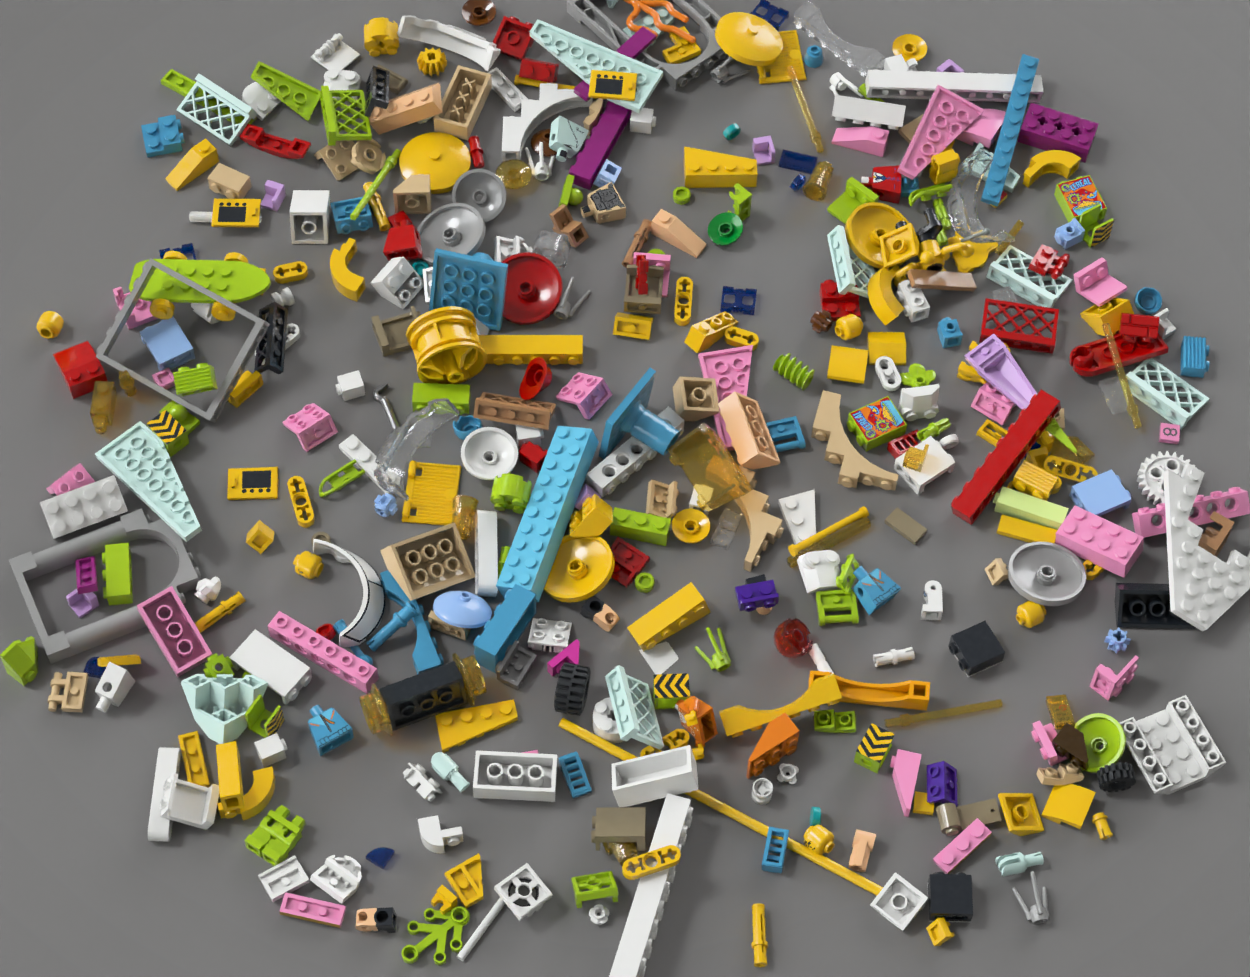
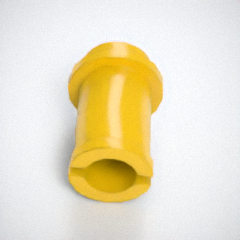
(1102, 825)

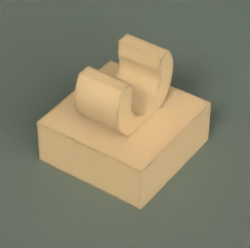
(997, 571)

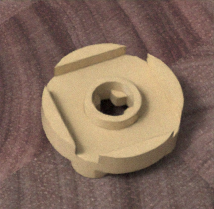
(361, 160)

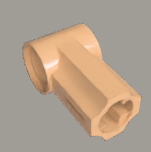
(862, 846)

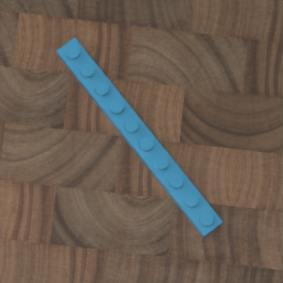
(1009, 130)

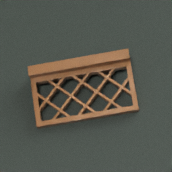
(514, 410)

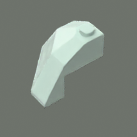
(222, 703)

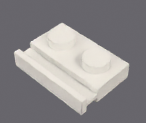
(283, 878)

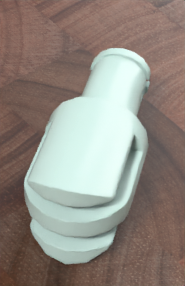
(448, 770)
(1017, 862)

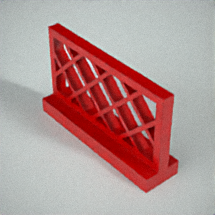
(1020, 340)

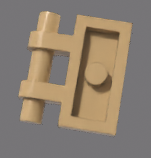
(74, 692)

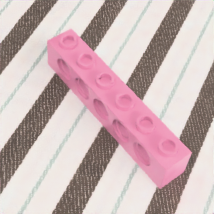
(1238, 506)
(323, 652)

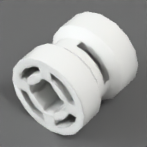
(284, 298)
(763, 787)

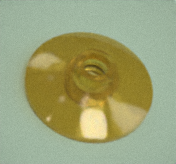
(516, 169)

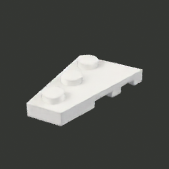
(799, 515)

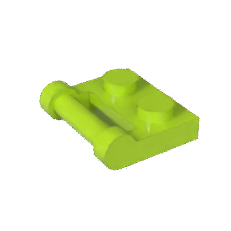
(836, 601)

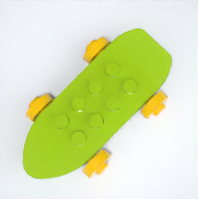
(230, 279)

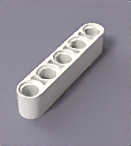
(486, 553)
(167, 763)

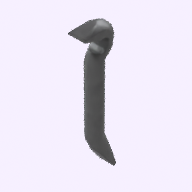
(386, 405)

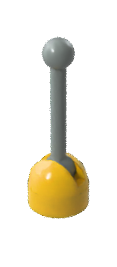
(956, 239)

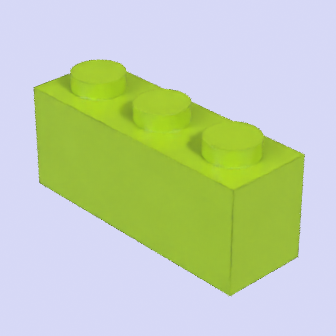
(457, 394)
(640, 526)
(117, 574)

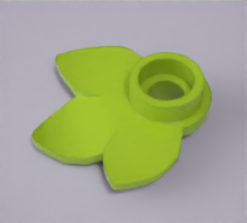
(917, 376)

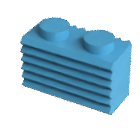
(1194, 357)

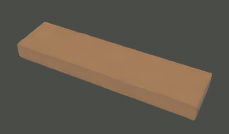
(941, 280)

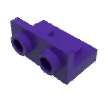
(756, 595)
(941, 783)

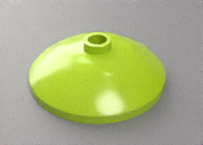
(1100, 730)

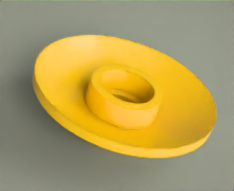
(910, 47)
(690, 519)

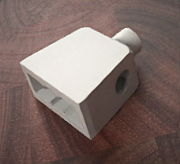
(113, 686)

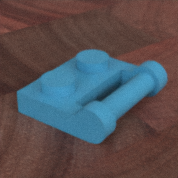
(786, 429)

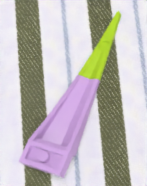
(1000, 369)

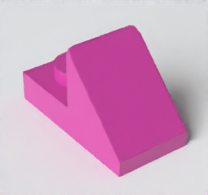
(569, 655)

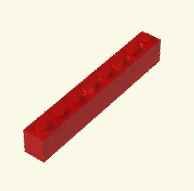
(1005, 457)

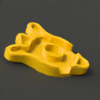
(978, 259)

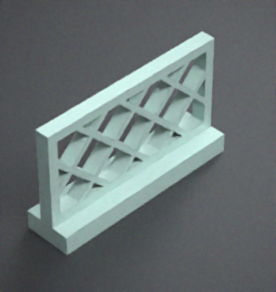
(228, 101)
(844, 265)
(1023, 285)
(1157, 399)
(627, 712)

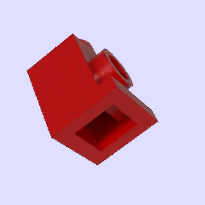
(532, 456)

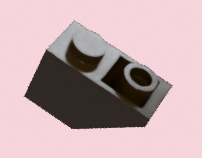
(1071, 744)

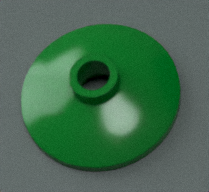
(722, 223)

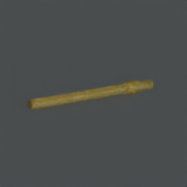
(814, 134)
(1132, 408)
(906, 719)

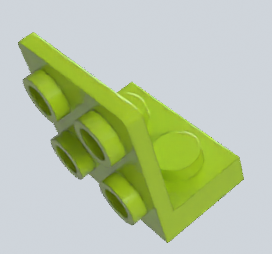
(854, 196)

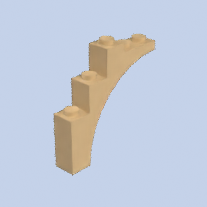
(839, 450)
(762, 526)

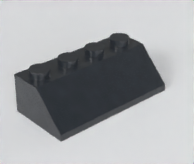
(1146, 607)

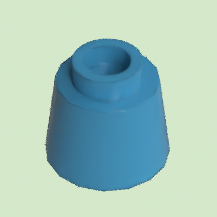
(813, 57)

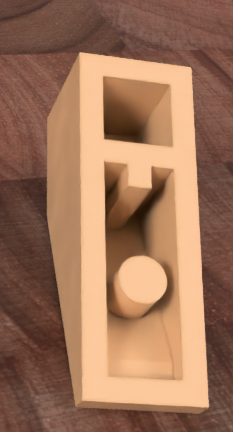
(676, 233)

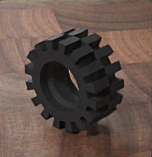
(1116, 777)

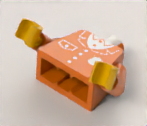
(699, 721)

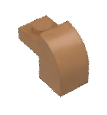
(566, 225)

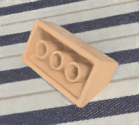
(407, 109)
(748, 432)

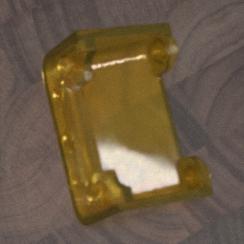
(709, 468)

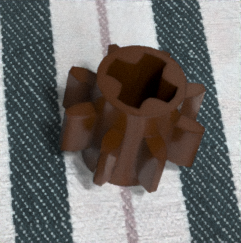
(821, 321)

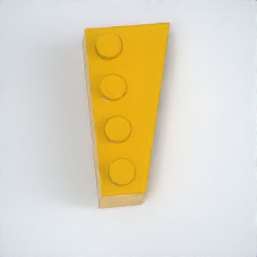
(717, 169)
(669, 617)

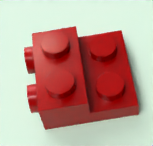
(514, 37)
(836, 303)

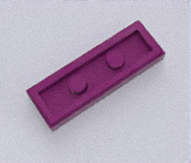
(86, 575)

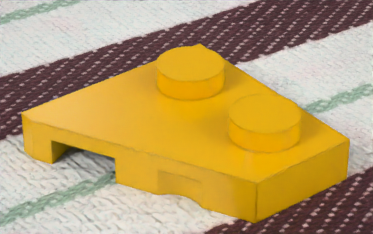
(467, 881)

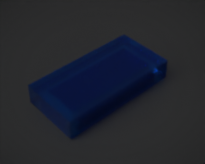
(797, 161)

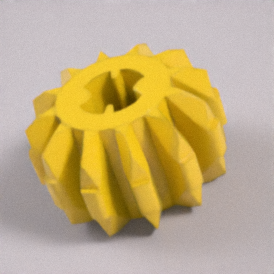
(431, 61)

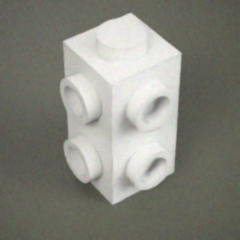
(913, 301)

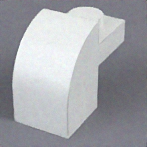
(435, 838)

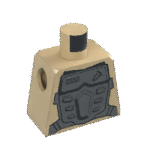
(604, 205)

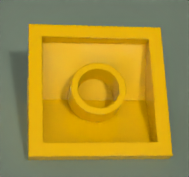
(899, 245)
(887, 344)
(1021, 813)

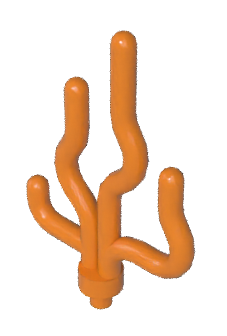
(645, 5)

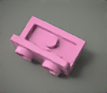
(1045, 736)

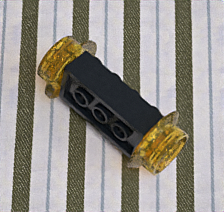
(423, 695)

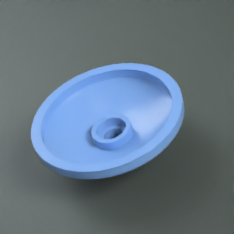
(462, 609)

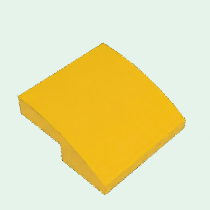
(847, 364)
(1068, 804)

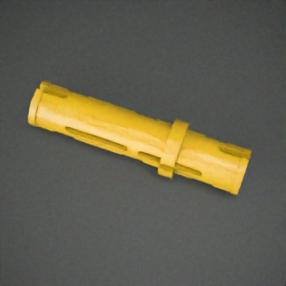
(377, 208)
(219, 612)
(759, 935)

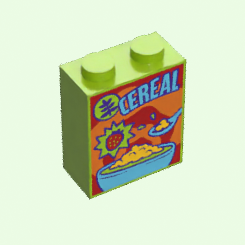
(1078, 196)
(876, 423)

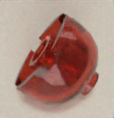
(792, 638)

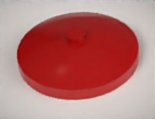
(531, 288)

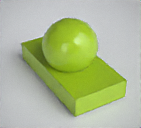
(570, 195)
(181, 414)

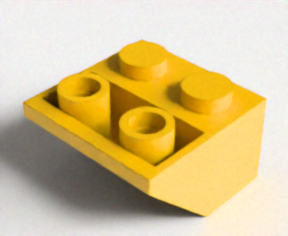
(591, 518)

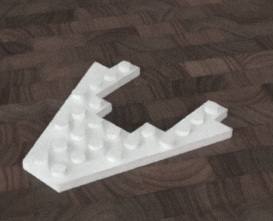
(1198, 581)

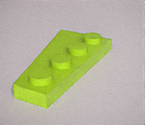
(292, 92)

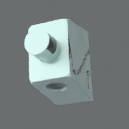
(566, 138)

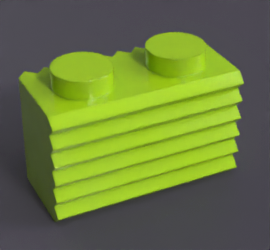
(195, 380)

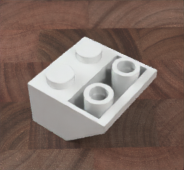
(398, 282)

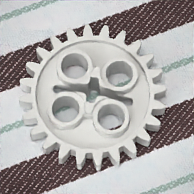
(1157, 466)

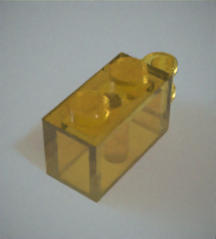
(103, 405)

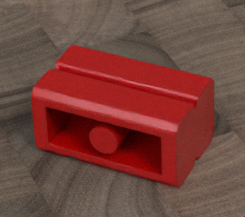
(539, 70)
(1139, 326)

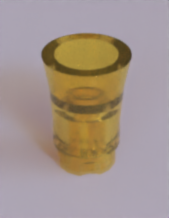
(818, 182)
(463, 514)

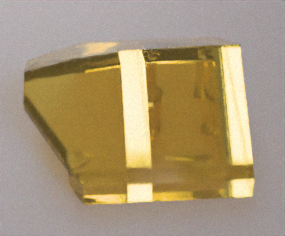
(1082, 456)

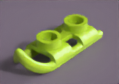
(926, 193)
(337, 482)
(847, 571)

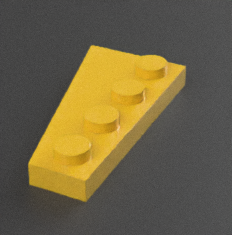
(465, 724)

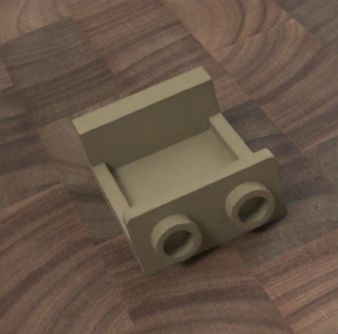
(647, 302)
(392, 331)
(619, 825)

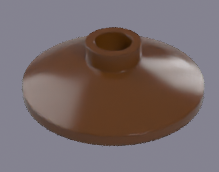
(479, 12)
(542, 136)

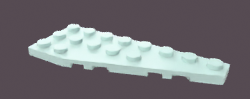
(583, 56)
(146, 469)

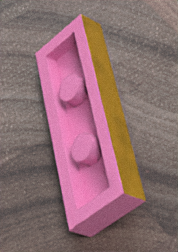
(962, 846)
(312, 910)

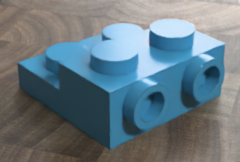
(163, 136)
(341, 212)

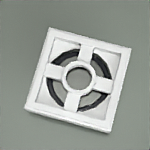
(522, 893)

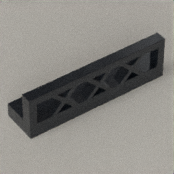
(377, 90)
(273, 338)

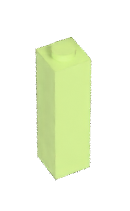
(1029, 508)

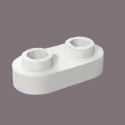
(888, 375)

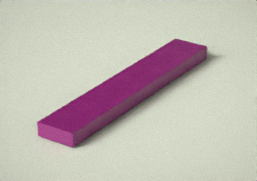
(631, 48)

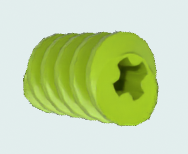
(793, 371)

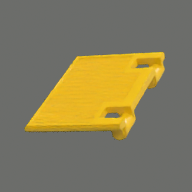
(789, 56)
(431, 493)

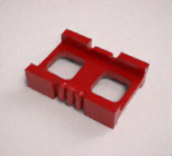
(641, 280)

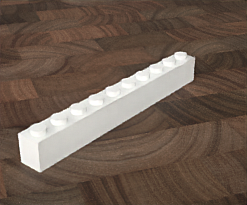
(966, 85)

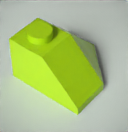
(21, 660)

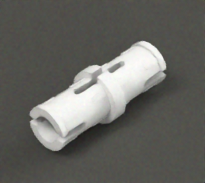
(893, 656)

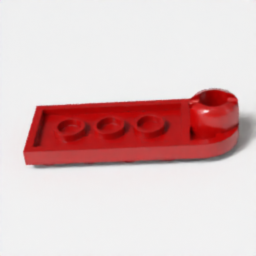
(1096, 358)

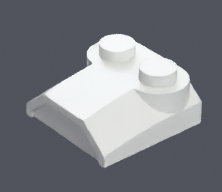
(342, 80)
(919, 402)
(819, 570)
(899, 901)

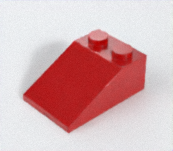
(80, 368)

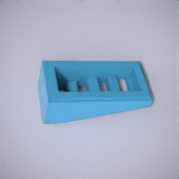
(575, 762)
(772, 866)

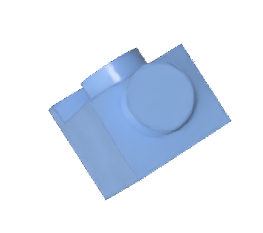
(607, 174)
(1069, 234)

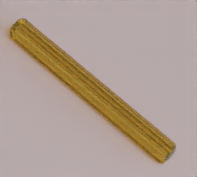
(832, 540)

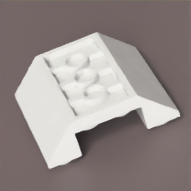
(1172, 747)

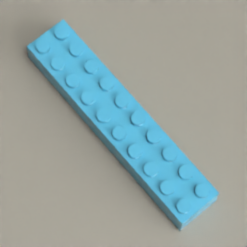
(548, 510)

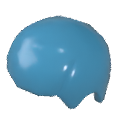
(1148, 300)
(466, 425)

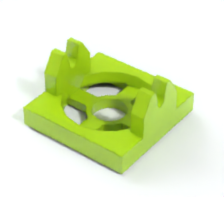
(584, 882)

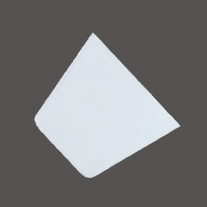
(660, 657)

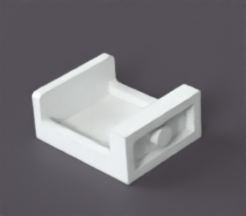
(935, 464)
(189, 802)

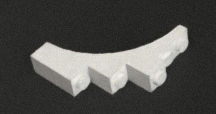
(533, 113)

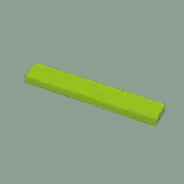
(182, 85)

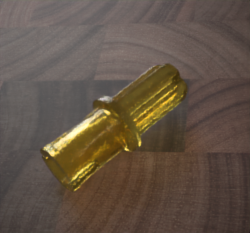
(127, 383)

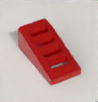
(894, 444)

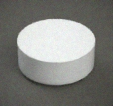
(949, 441)

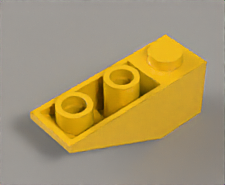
(709, 331)

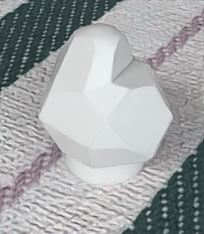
(208, 589)

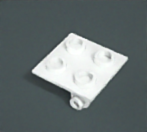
(335, 54)
(549, 634)

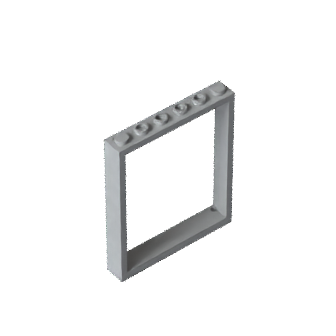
(236, 369)

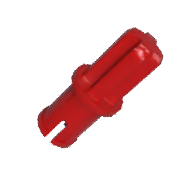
(476, 152)

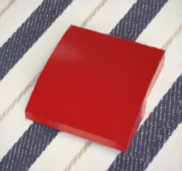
(628, 562)

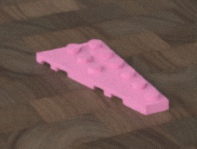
(940, 125)
(731, 373)

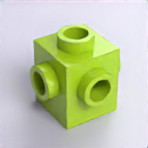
(224, 662)

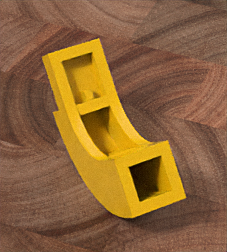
(346, 282)
(881, 295)

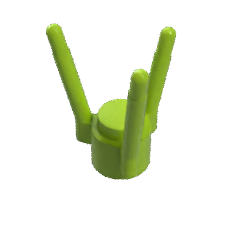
(720, 659)

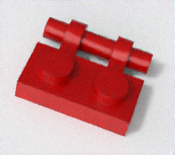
(1045, 258)

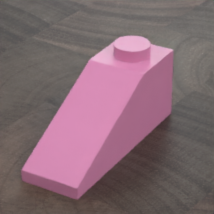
(863, 139)
(904, 774)

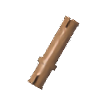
(640, 238)

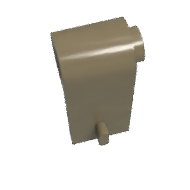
(957, 819)

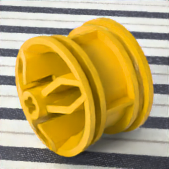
(446, 345)

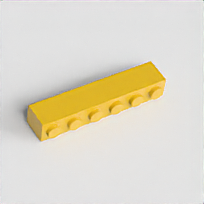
(524, 348)

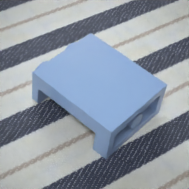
(167, 344)
(1101, 494)

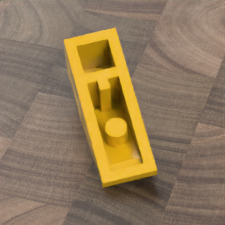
(193, 164)

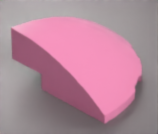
(984, 128)

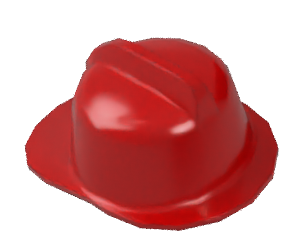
(536, 379)

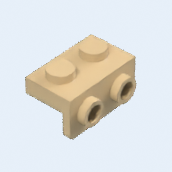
(662, 499)

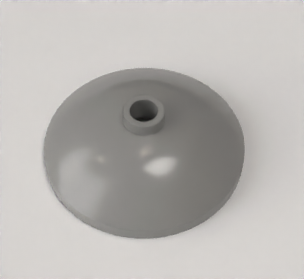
(481, 182)

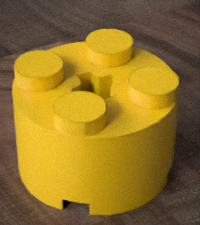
(381, 37)

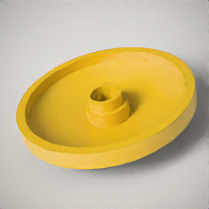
(748, 39)
(438, 155)
(866, 226)
(580, 568)

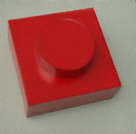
(395, 219)

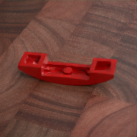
(274, 145)

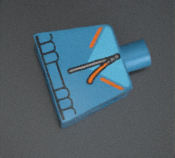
(874, 589)
(328, 729)

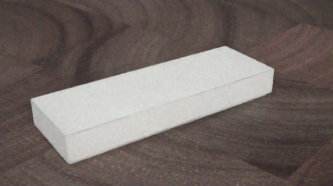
(506, 90)

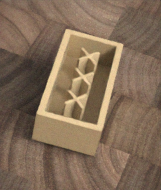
(463, 102)

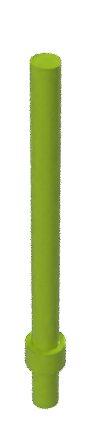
(390, 163)

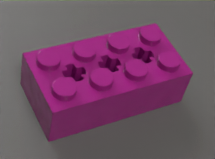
(1057, 131)

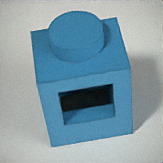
(949, 332)

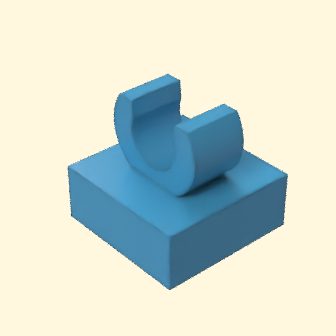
(908, 186)

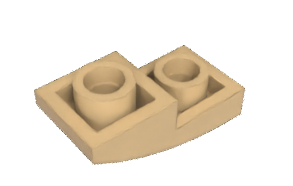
(595, 110)
(1064, 775)

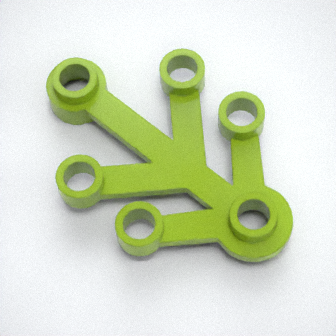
(437, 932)

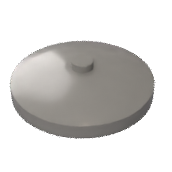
(453, 229)
(1046, 573)

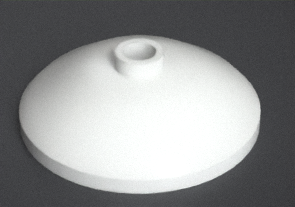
(489, 443)

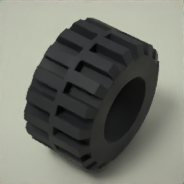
(572, 689)

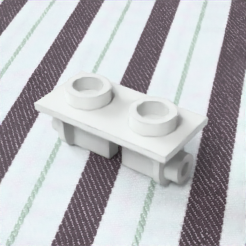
(428, 786)

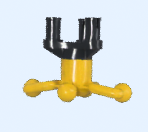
(929, 251)

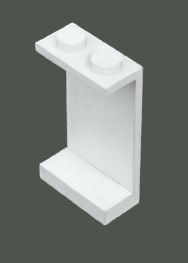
(272, 664)

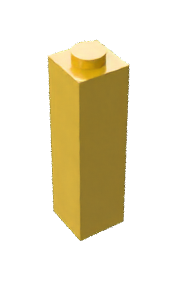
(229, 776)

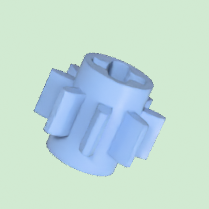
(385, 505)
(1116, 635)

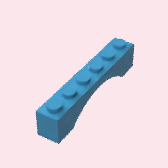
(425, 652)

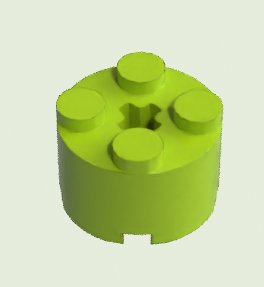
(510, 493)

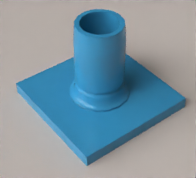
(470, 283)
(641, 423)

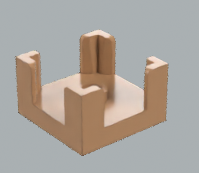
(1214, 540)

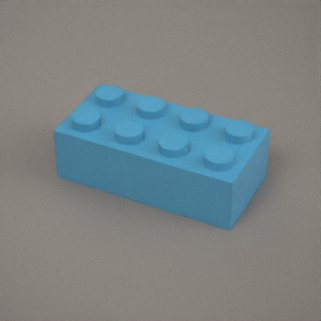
(505, 627)

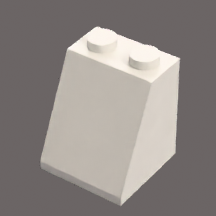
(310, 216)

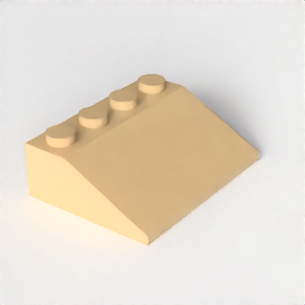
(429, 562)

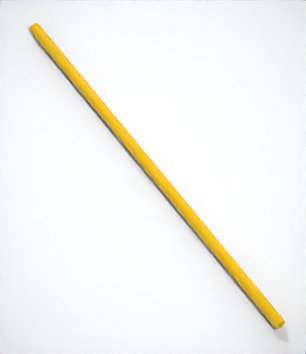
(731, 812)

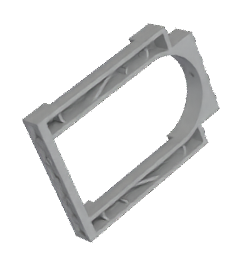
(674, 74)
(129, 528)

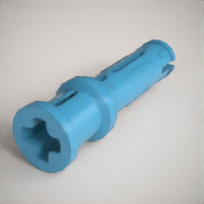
(399, 620)

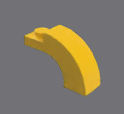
(1051, 161)
(256, 798)

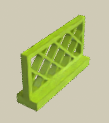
(332, 115)

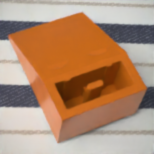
(776, 741)

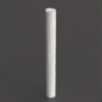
(481, 929)

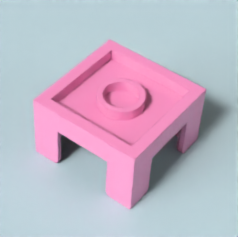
(140, 313)

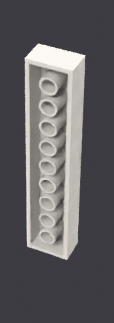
(652, 891)

